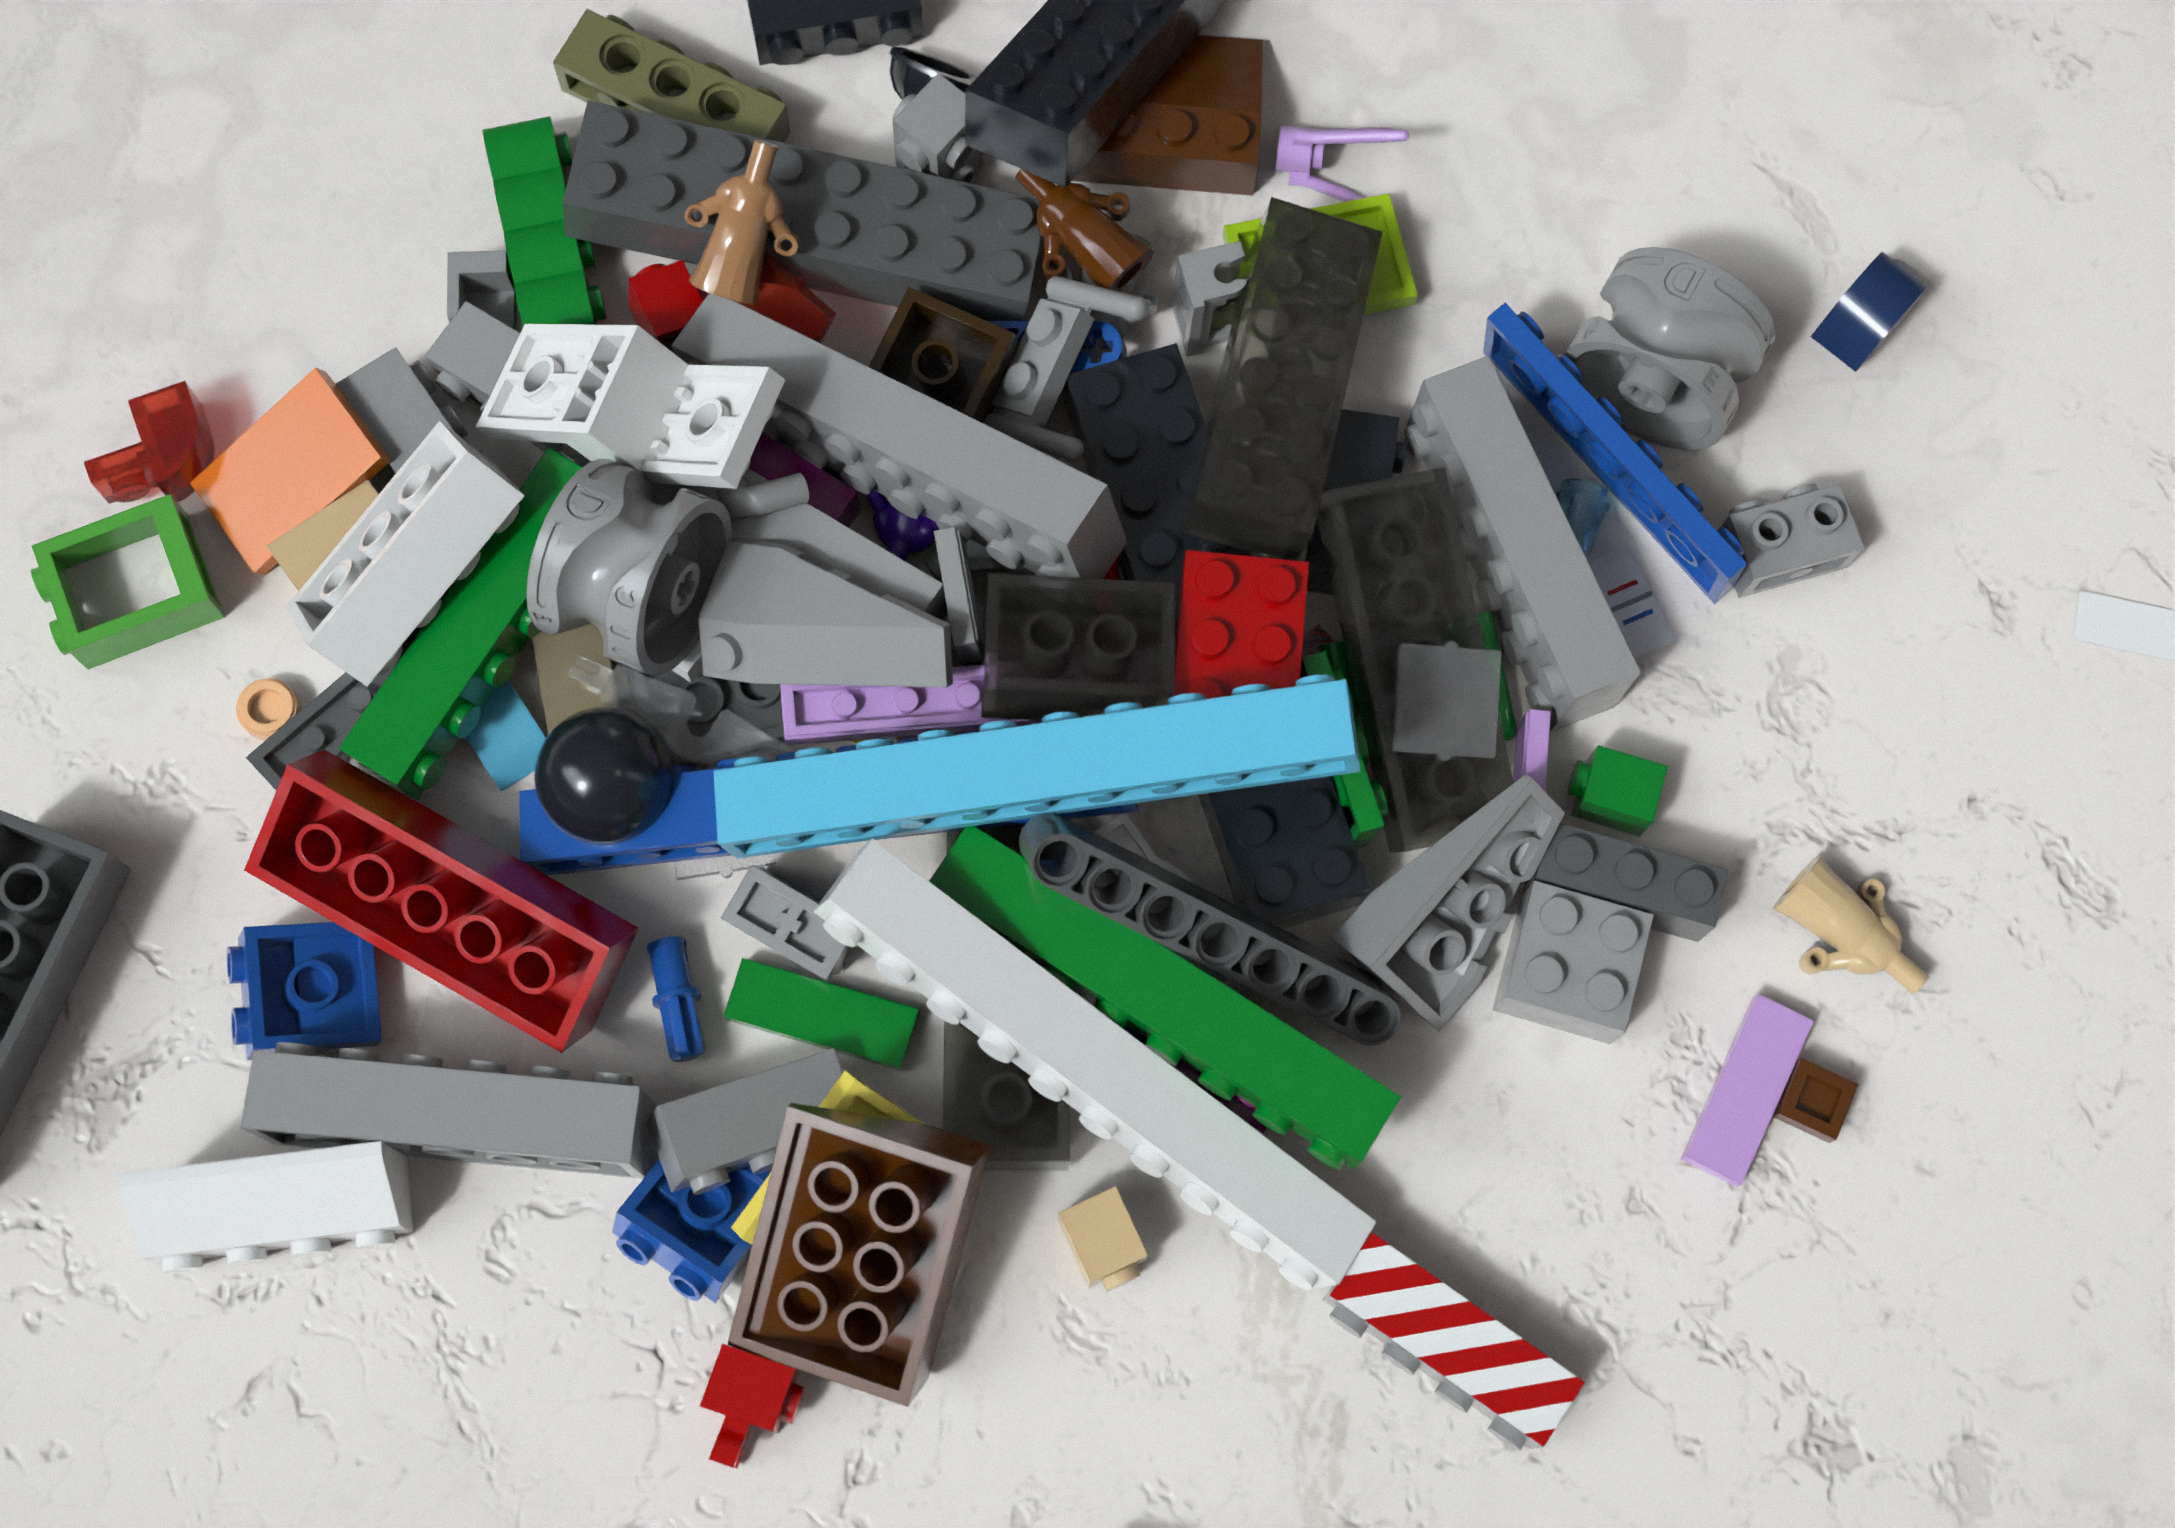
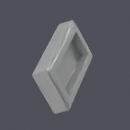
(959, 594)

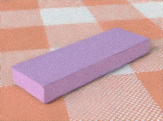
(1747, 1090)

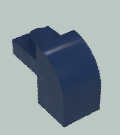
(1870, 310)

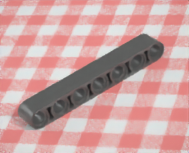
(1189, 915)

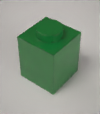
(1617, 790)

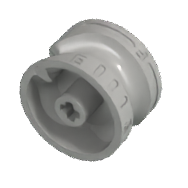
(1673, 346)
(627, 565)

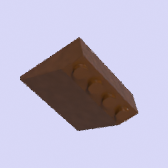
(1193, 125)
(858, 1248)

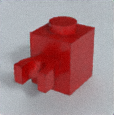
(663, 299)
(749, 1394)

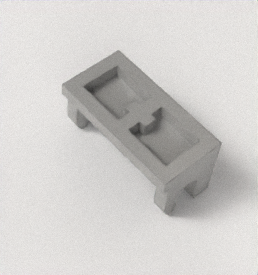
(1203, 285)
(785, 921)

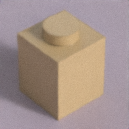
(1103, 1240)

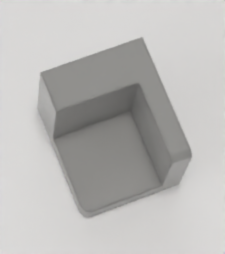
(483, 281)

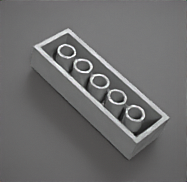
(1521, 546)
(450, 1112)

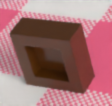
(1815, 1100)

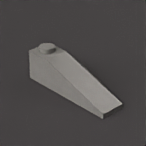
(803, 625)
(1440, 912)

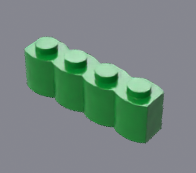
(529, 191)

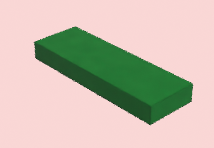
(821, 1014)

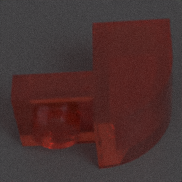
(171, 451)

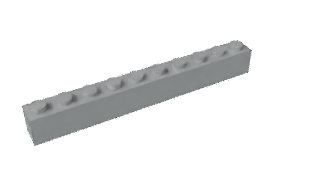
(469, 363)

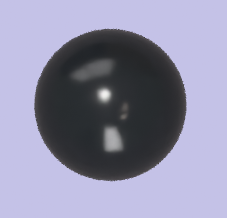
(604, 775)

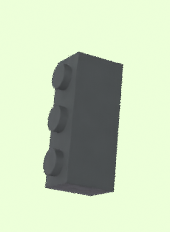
(1673, 888)

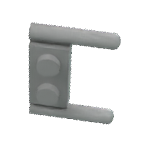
(1046, 359)

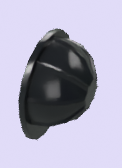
(914, 70)

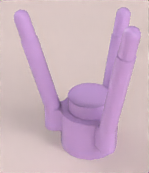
(1304, 149)

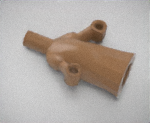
(738, 241)

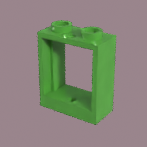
(189, 610)

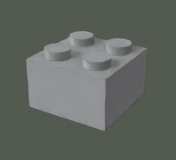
(1573, 962)

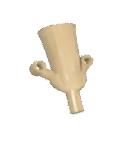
(1850, 923)

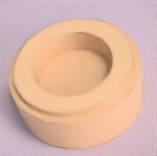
(266, 707)

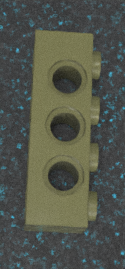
(604, 44)

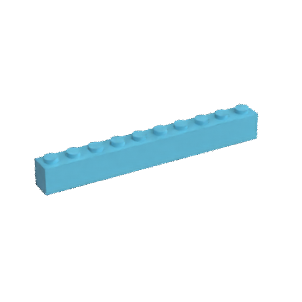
(1037, 768)

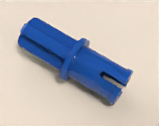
(676, 998)

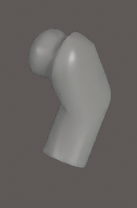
(765, 496)

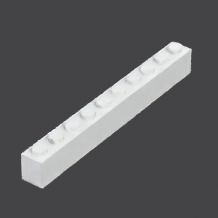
(1094, 1068)

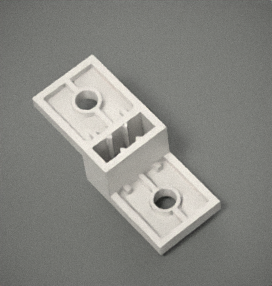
(631, 402)

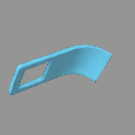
(506, 737)

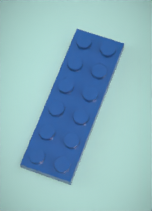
(1624, 467)

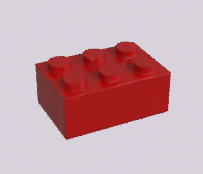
(1238, 623)

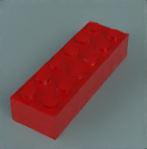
(440, 899)

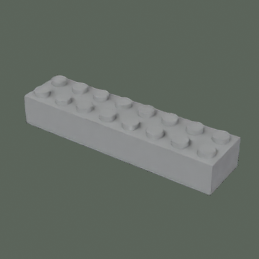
(916, 448)

